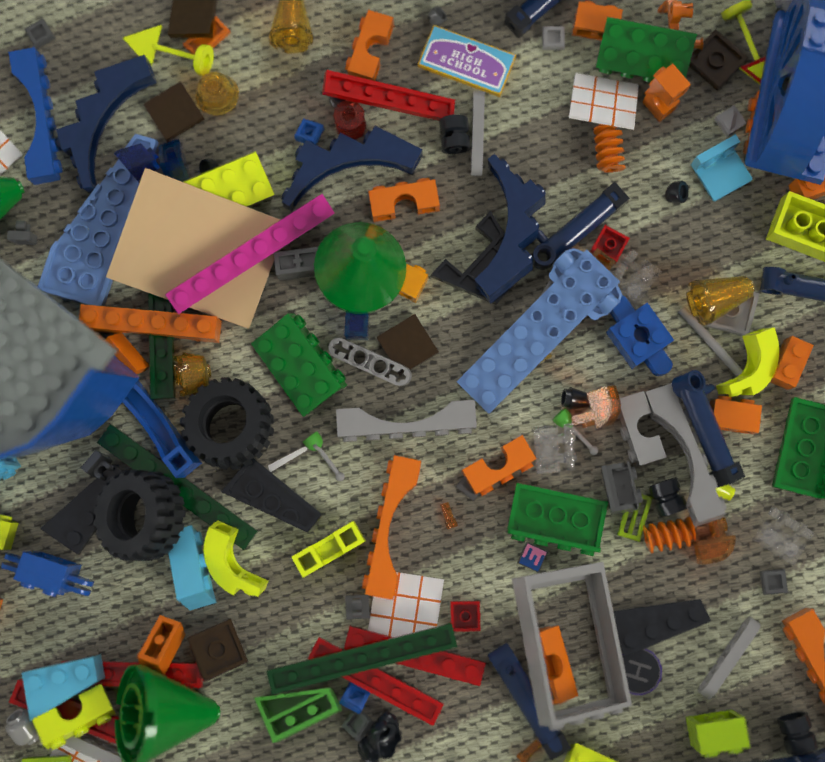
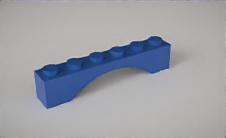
(41, 157)
(162, 432)

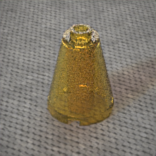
(291, 27)
(718, 296)

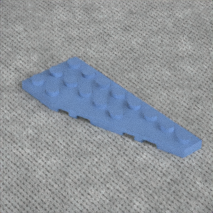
(84, 252)

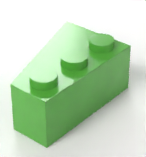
(296, 711)

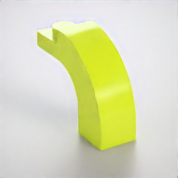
(761, 364)
(223, 565)

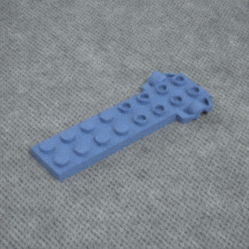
(579, 289)

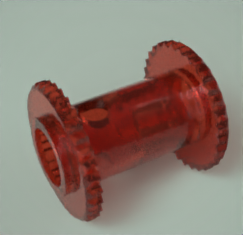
(350, 119)

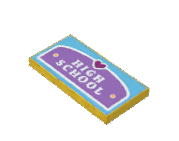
(466, 61)

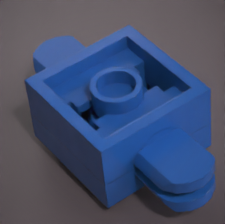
(640, 337)
(47, 573)

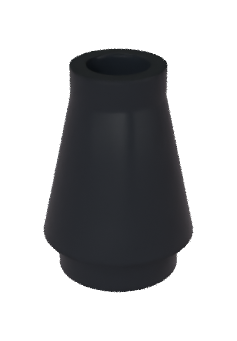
(574, 399)

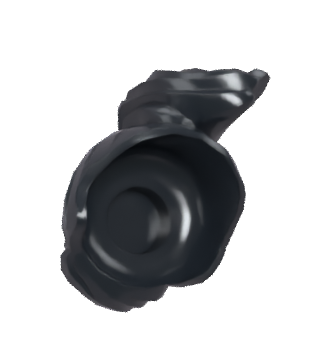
(381, 739)

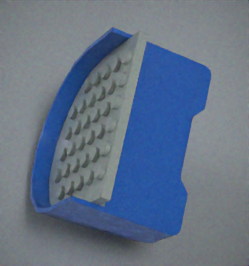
(53, 371)

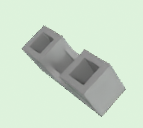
(642, 449)

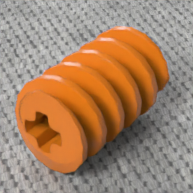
(607, 148)
(669, 534)

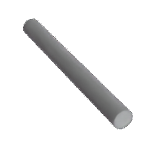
(710, 341)

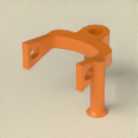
(676, 11)

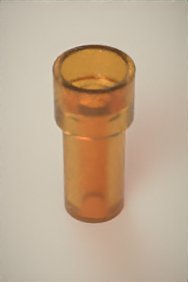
(450, 521)
(524, 755)

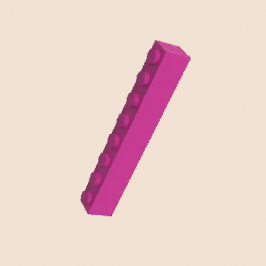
(249, 253)

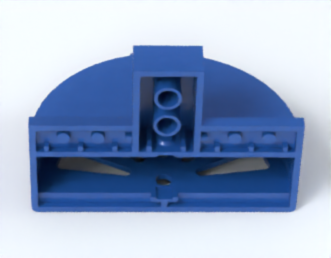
(797, 137)

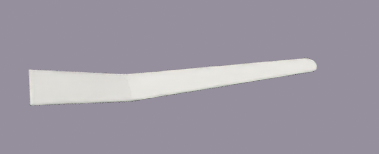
(280, 462)

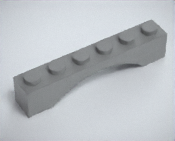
(358, 423)
(703, 501)

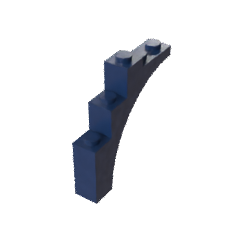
(93, 112)
(317, 163)
(521, 230)

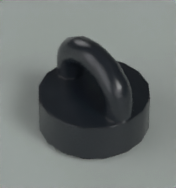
(677, 192)

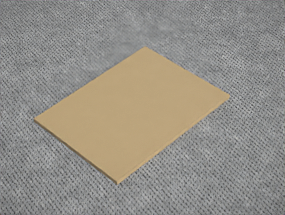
(179, 232)

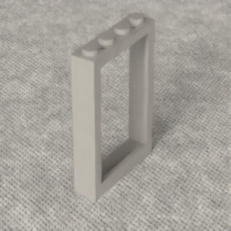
(606, 638)

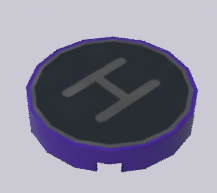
(642, 672)

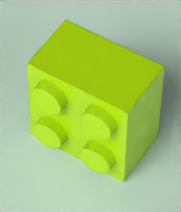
(718, 733)

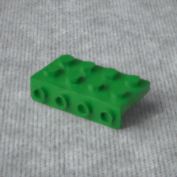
(643, 48)
(299, 363)
(802, 450)
(557, 519)

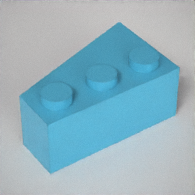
(190, 570)
(57, 683)

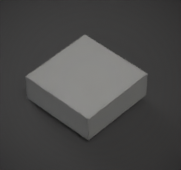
(553, 37)

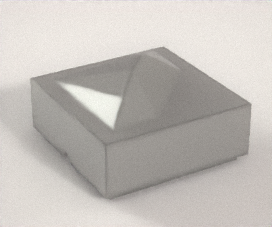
(730, 121)

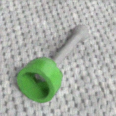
(564, 417)
(315, 443)

